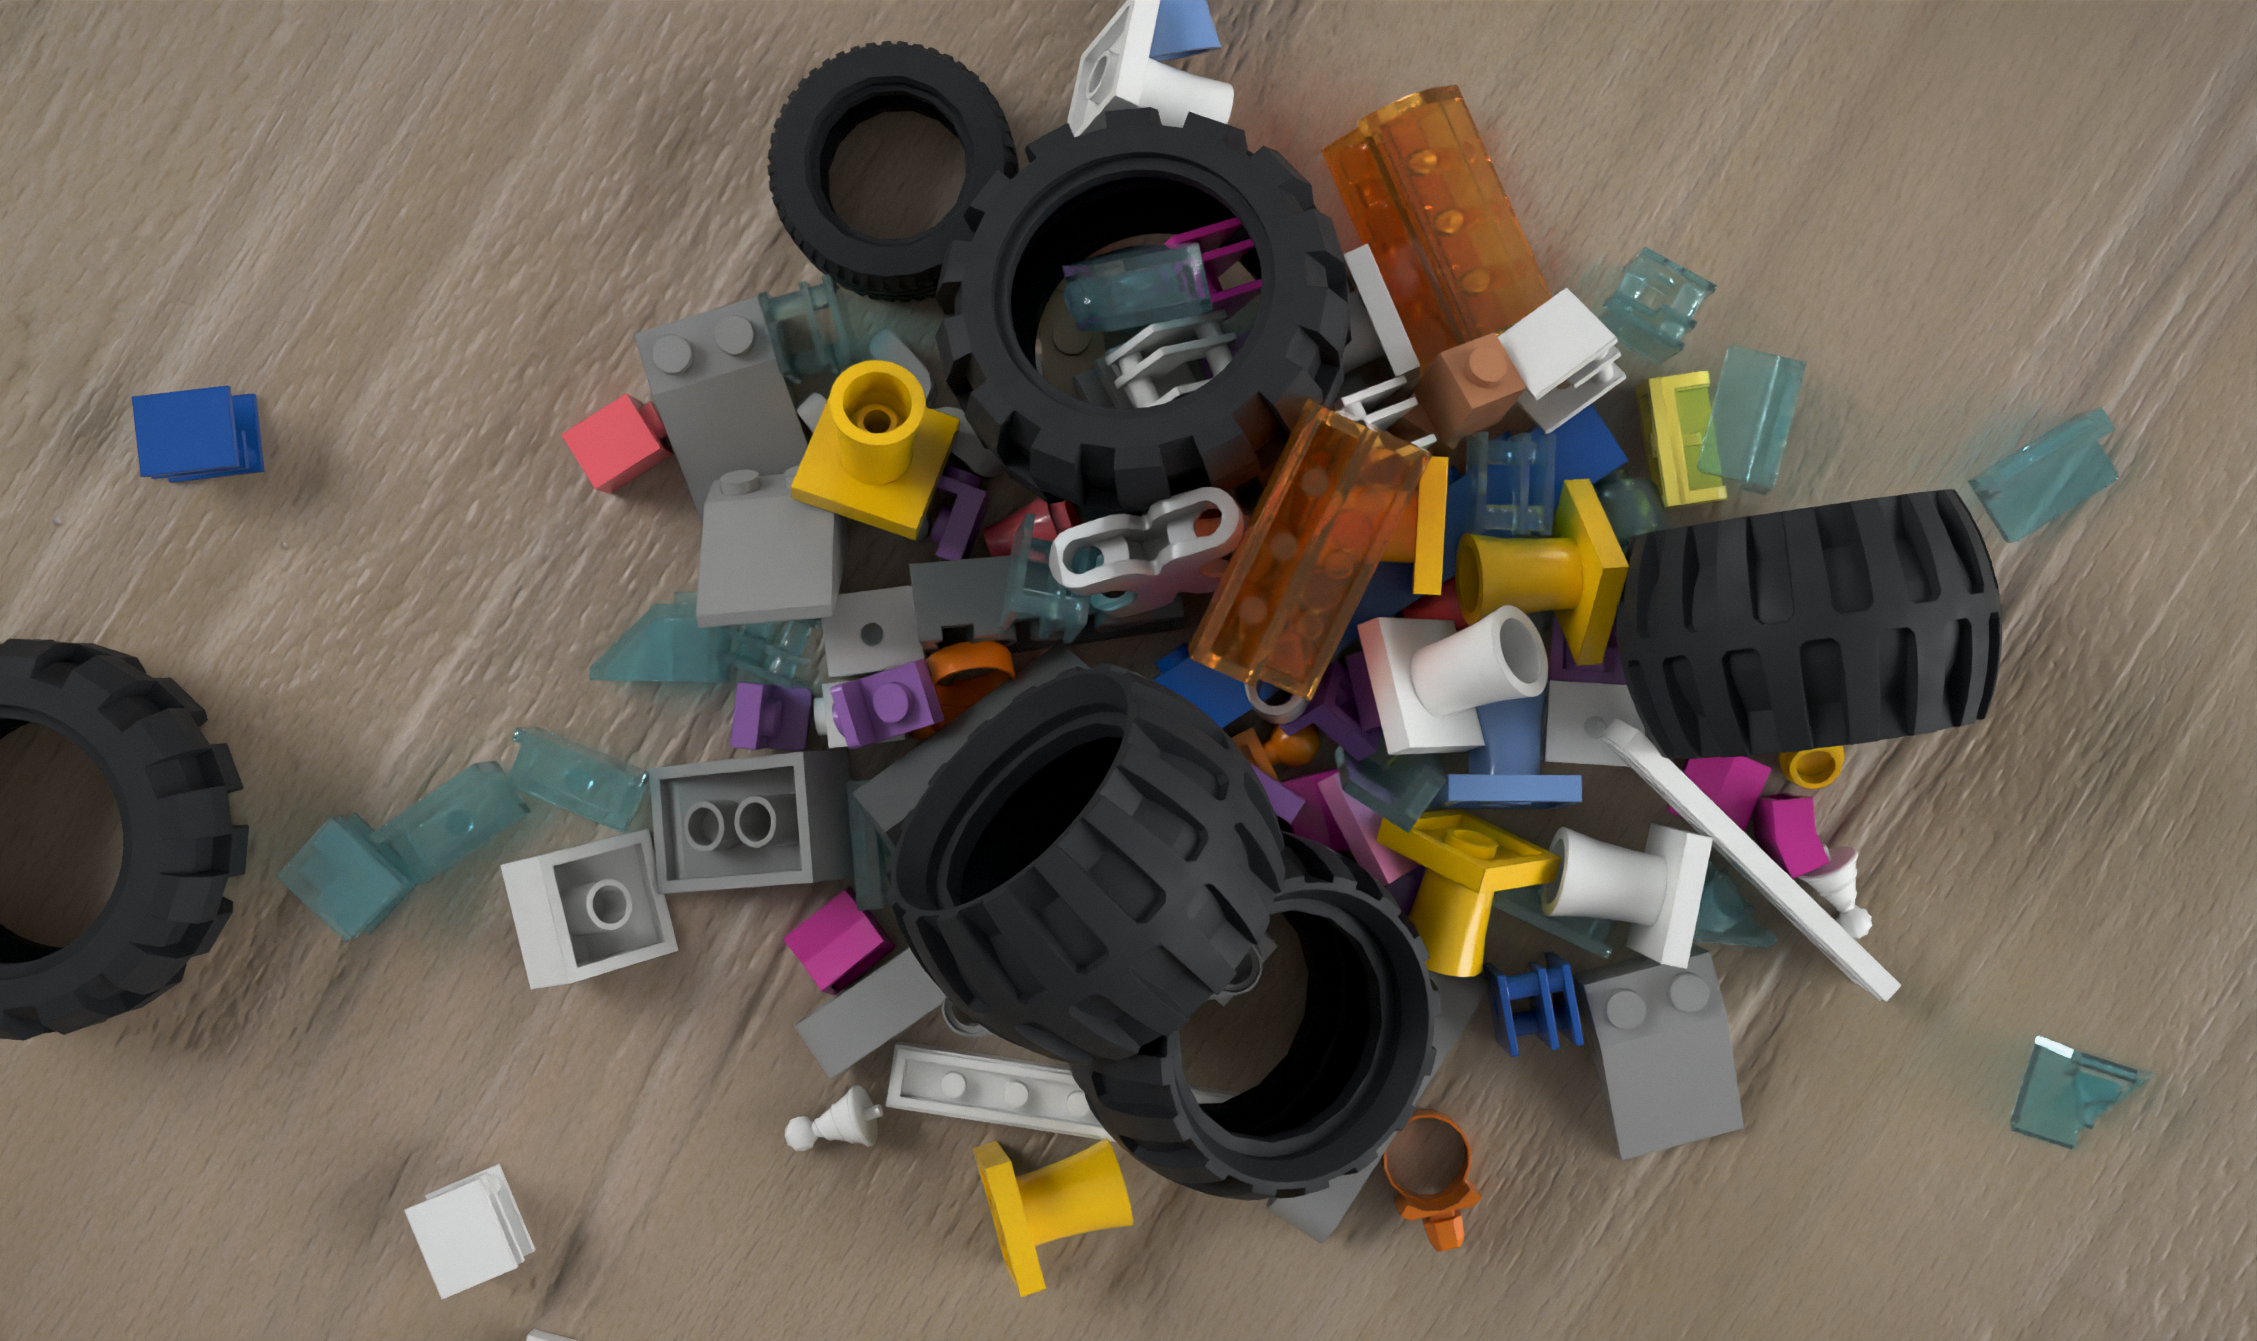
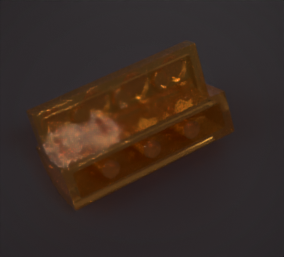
(1436, 221)
(1308, 550)

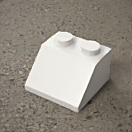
(588, 909)

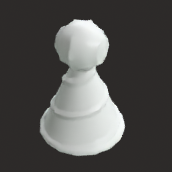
(1838, 885)
(847, 1120)

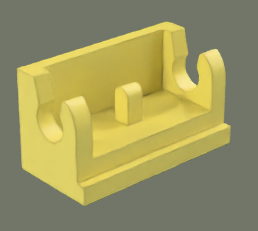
(1673, 428)

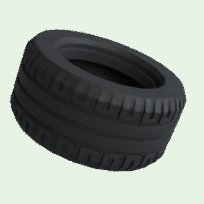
(829, 108)

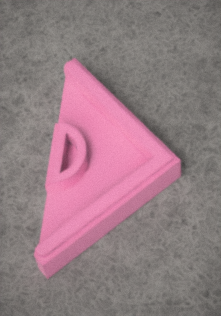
(1360, 830)

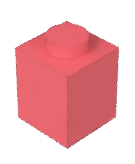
(619, 443)

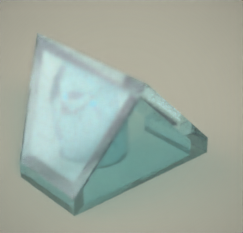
(1726, 914)
(2070, 1090)

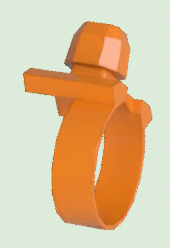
(965, 693)
(1439, 1210)

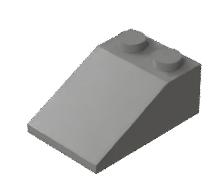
(723, 395)
(767, 553)
(752, 822)
(1660, 1051)

